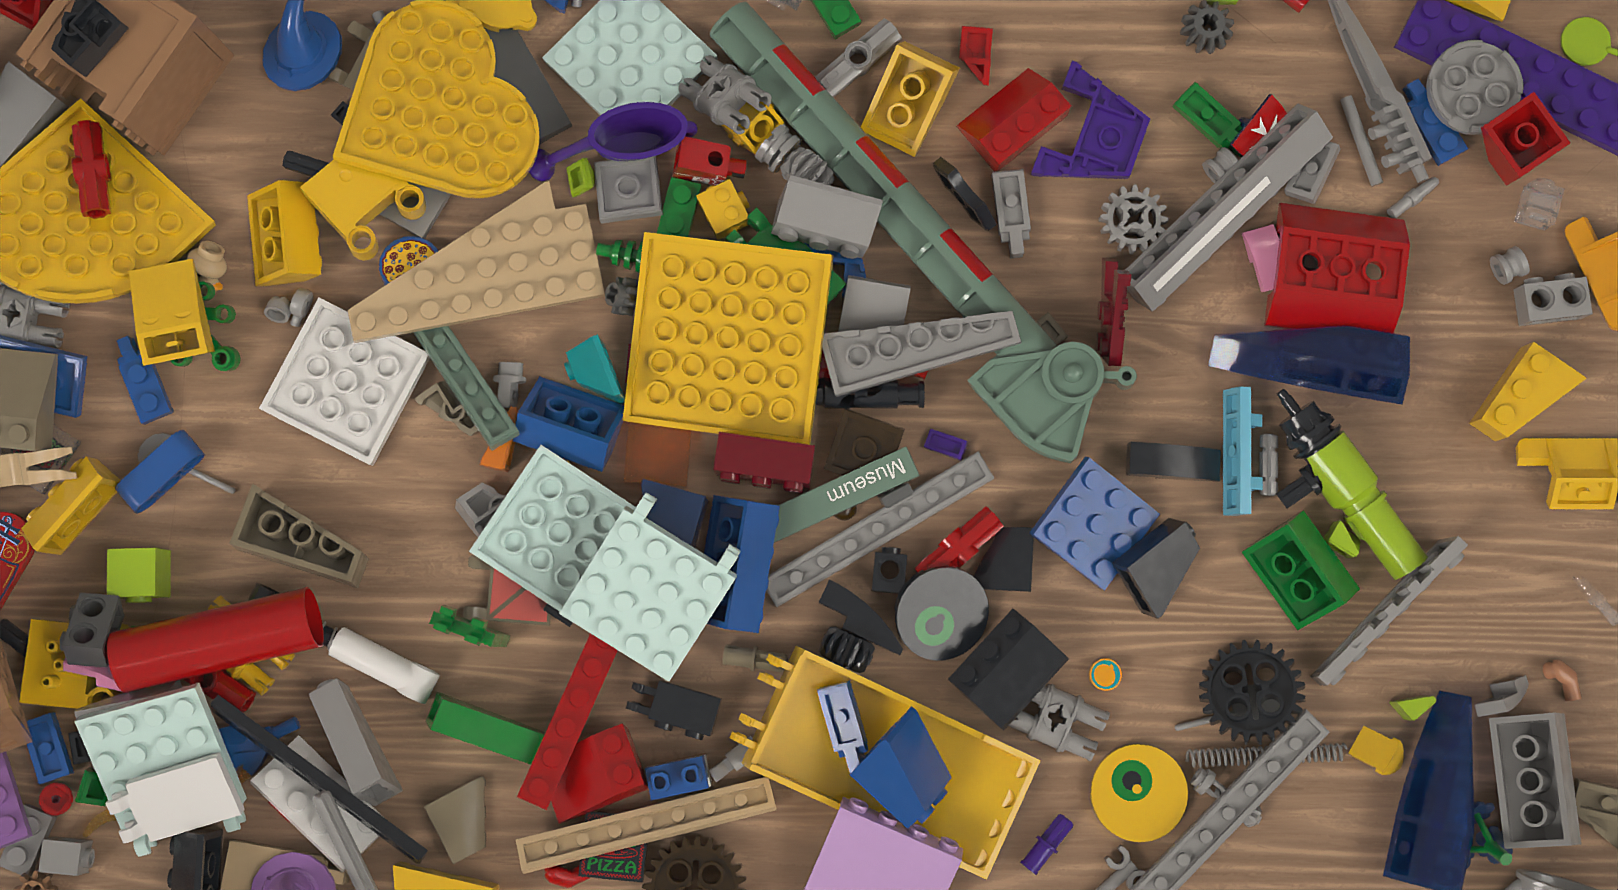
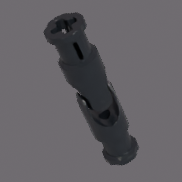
(887, 396)

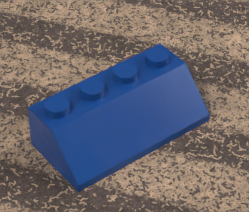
(752, 530)

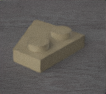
(1598, 808)

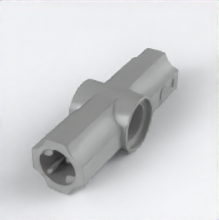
(871, 45)

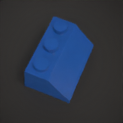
(569, 423)

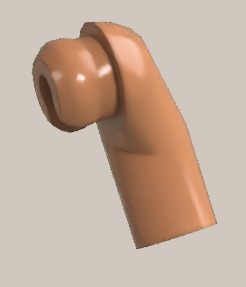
(1565, 675)

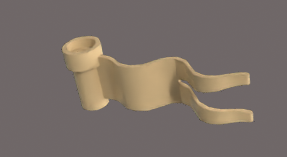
(15, 468)

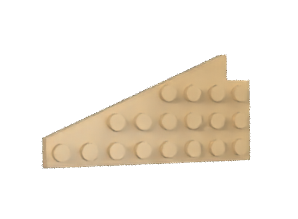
(504, 266)

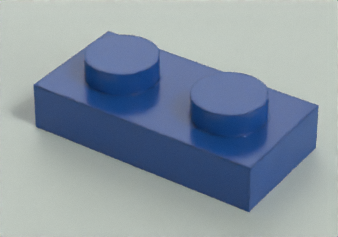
(48, 749)

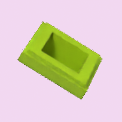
(1413, 707)

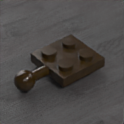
(858, 443)

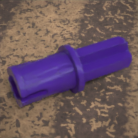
(1047, 843)

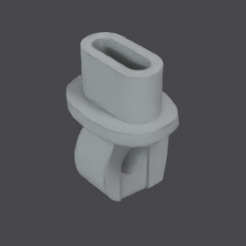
(509, 376)

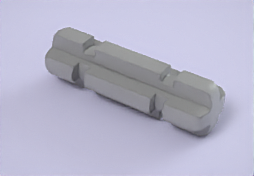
(1268, 464)

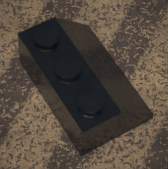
(1008, 669)
(196, 860)

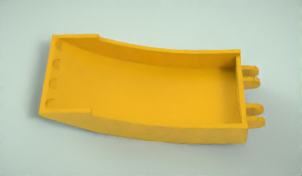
(797, 752)

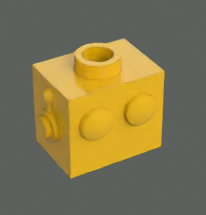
(759, 129)
(724, 208)

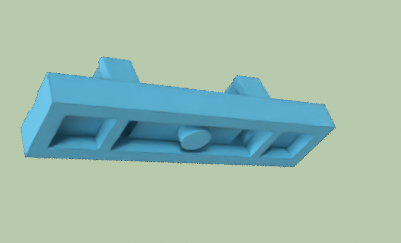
(1237, 451)

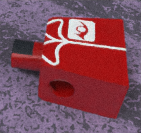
(693, 161)

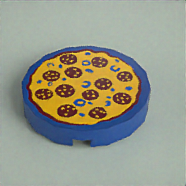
(403, 255)

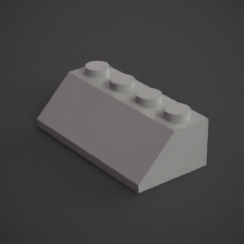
(1534, 781)

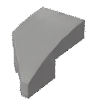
(1505, 697)

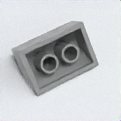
(826, 217)

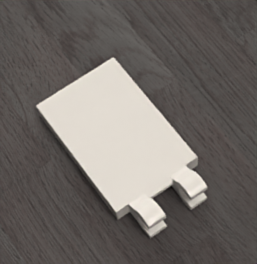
(177, 799)

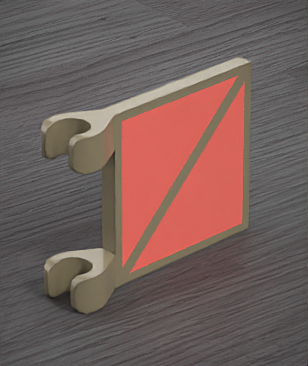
(507, 600)

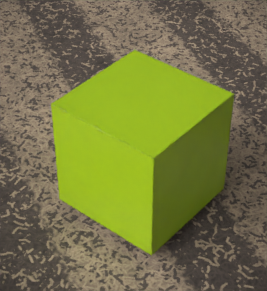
(139, 574)

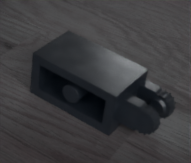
(679, 708)

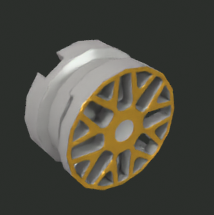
(777, 148)

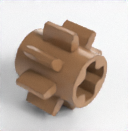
(36, 878)

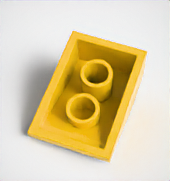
(909, 97)

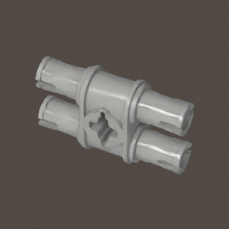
(724, 94)
(25, 326)
(1061, 735)

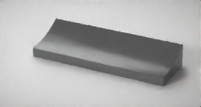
(520, 70)

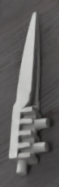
(1382, 97)

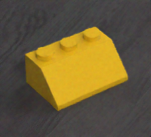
(283, 234)
(70, 507)

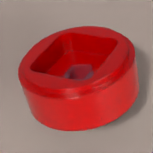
(55, 799)

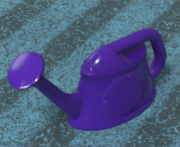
(623, 134)

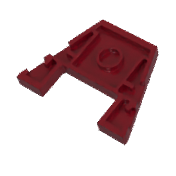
(1111, 312)

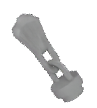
(1205, 778)

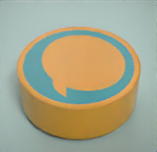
(1105, 674)

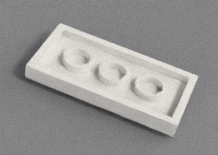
(294, 800)

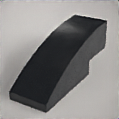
(1172, 462)
(860, 617)

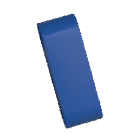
(159, 471)

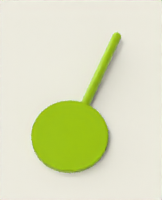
(1586, 41)

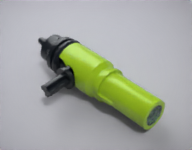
(1347, 484)

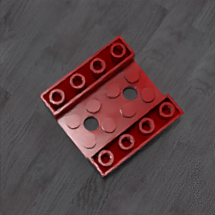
(1339, 287)

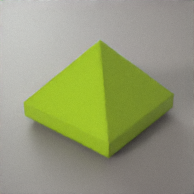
(580, 177)

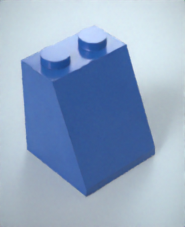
(904, 771)

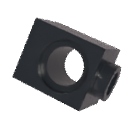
(885, 585)

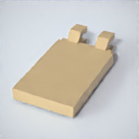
(246, 859)

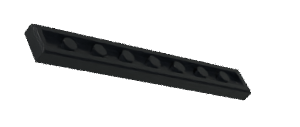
(318, 779)

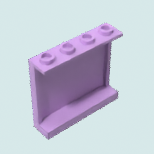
(880, 853)

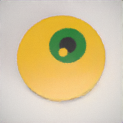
(1139, 793)

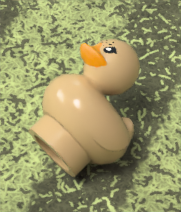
(209, 263)

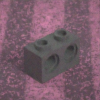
(89, 629)

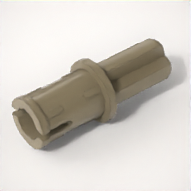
(750, 658)

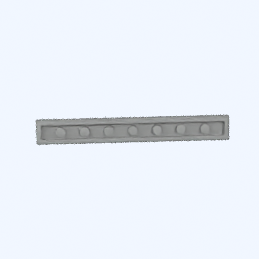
(878, 529)
(1234, 805)

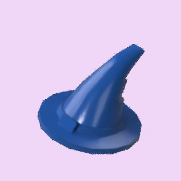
(301, 48)

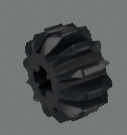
(846, 649)

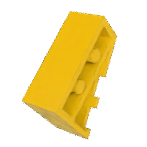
(1524, 391)
(420, 878)

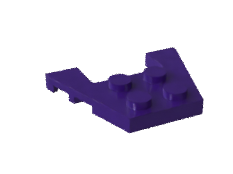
(1108, 136)

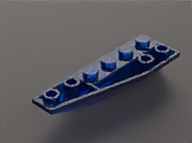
(1321, 358)
(1437, 801)

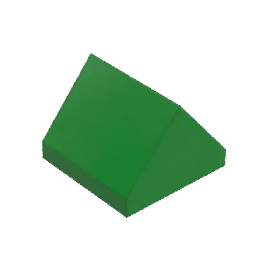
(91, 790)

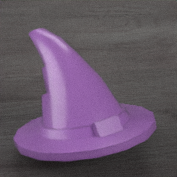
(293, 872)

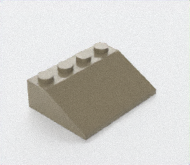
(27, 399)

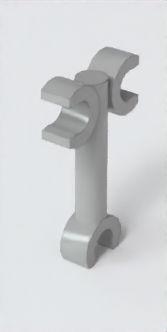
(1125, 871)

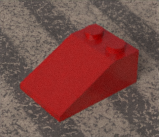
(599, 774)

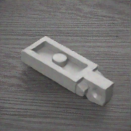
(1011, 209)

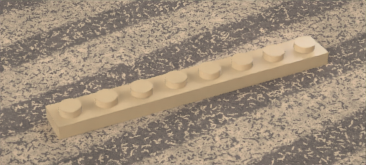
(645, 825)

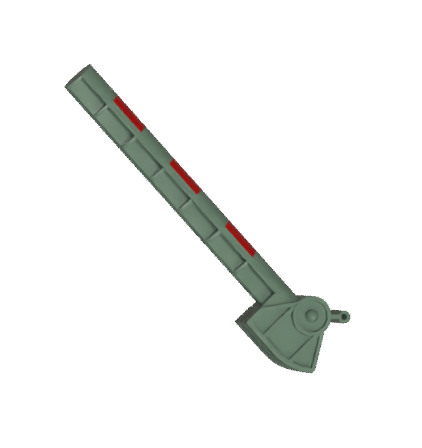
(1032, 387)

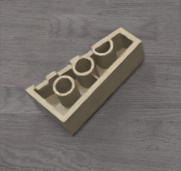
(288, 538)

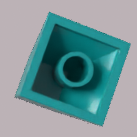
(593, 369)

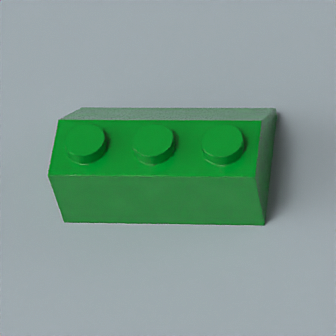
(1301, 570)

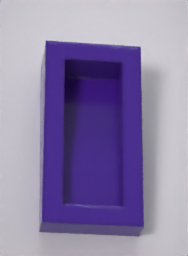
(946, 444)

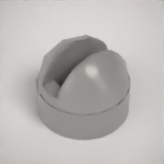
(278, 309)

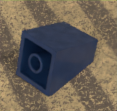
(676, 510)

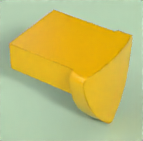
(1378, 751)

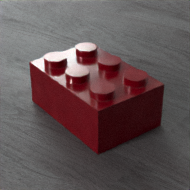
(764, 462)

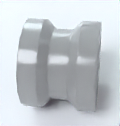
(1218, 166)
(1509, 265)

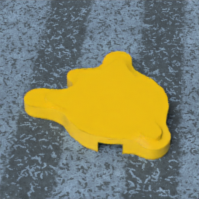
(501, 13)

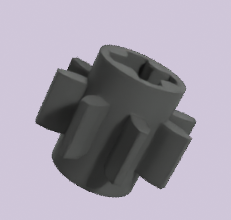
(622, 296)

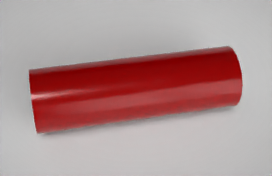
(215, 639)

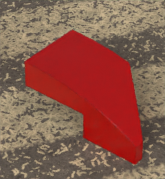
(976, 51)

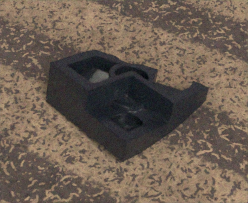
(87, 35)
(1008, 561)

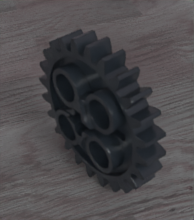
(1280, 688)

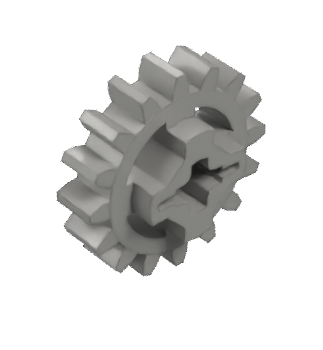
(1124, 210)

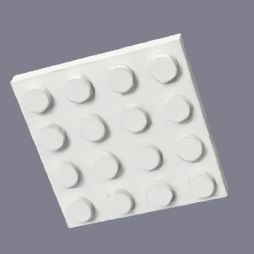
(344, 388)

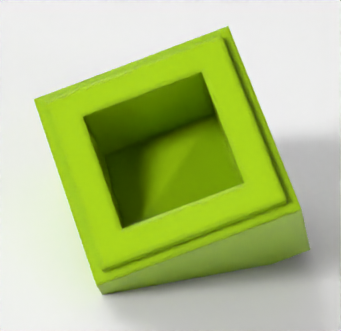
(1342, 540)

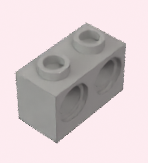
(1553, 305)

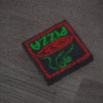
(620, 865)

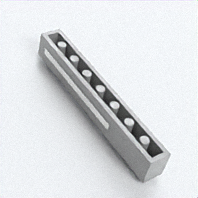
(1227, 206)

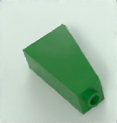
(483, 728)

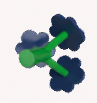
(1490, 838)

